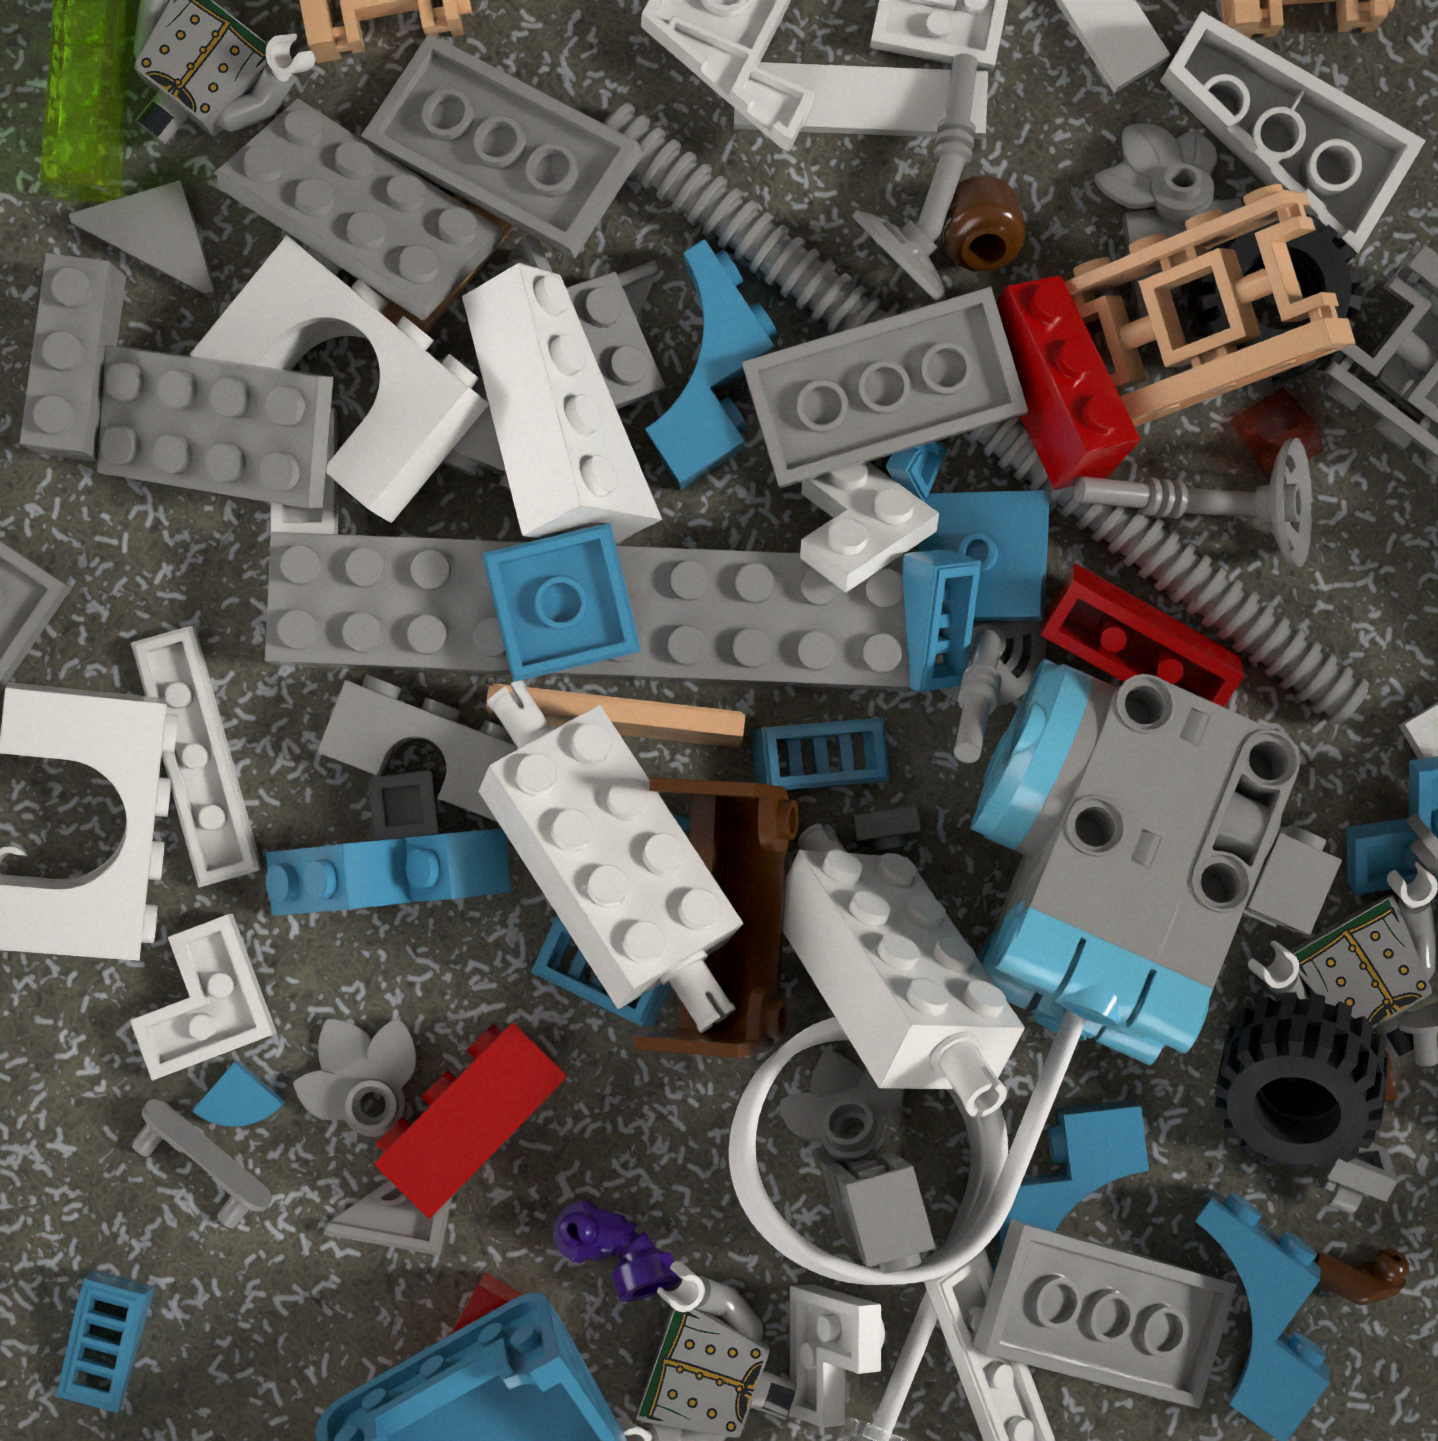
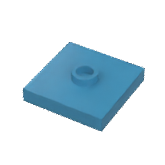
(1011, 541)
(561, 602)

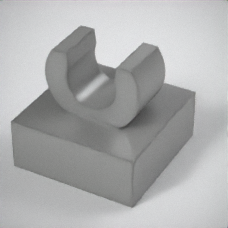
(1368, 1174)

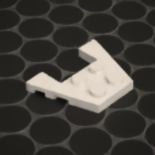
(724, 47)

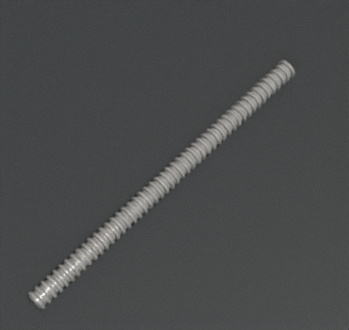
(1124, 528)

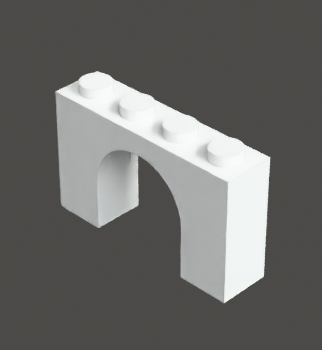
(419, 401)
(123, 740)

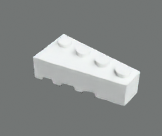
(1293, 128)
(553, 410)

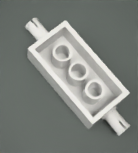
(609, 856)
(897, 972)

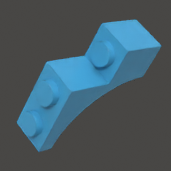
(698, 428)
(388, 872)
(1095, 1148)
(1279, 1273)

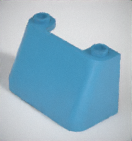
(490, 1381)

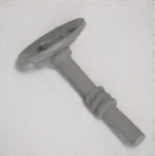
(953, 148)
(1281, 502)
(990, 681)

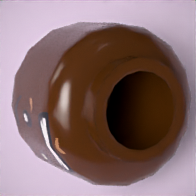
(983, 224)

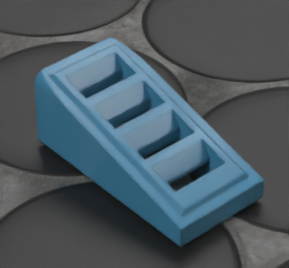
(939, 594)
(767, 764)
(549, 958)
(116, 1291)

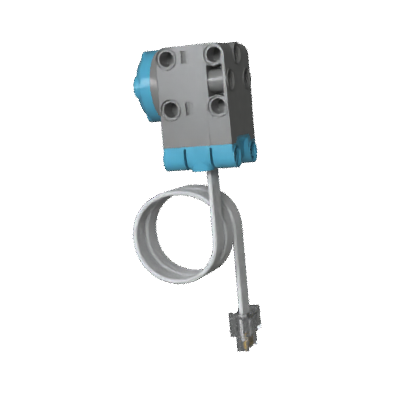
(1137, 861)

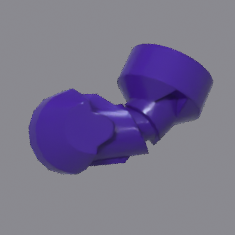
(593, 1234)

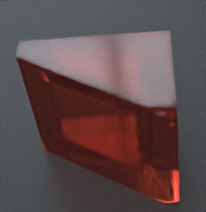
(1270, 423)

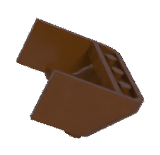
(743, 841)

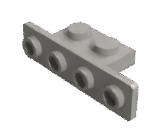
(609, 328)

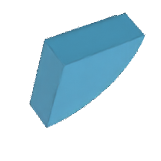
(917, 467)
(238, 1099)

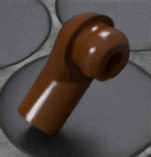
(1368, 1281)

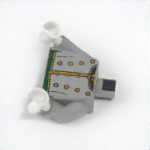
(209, 68)
(1369, 960)
(707, 1367)

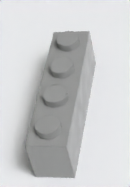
(879, 1209)

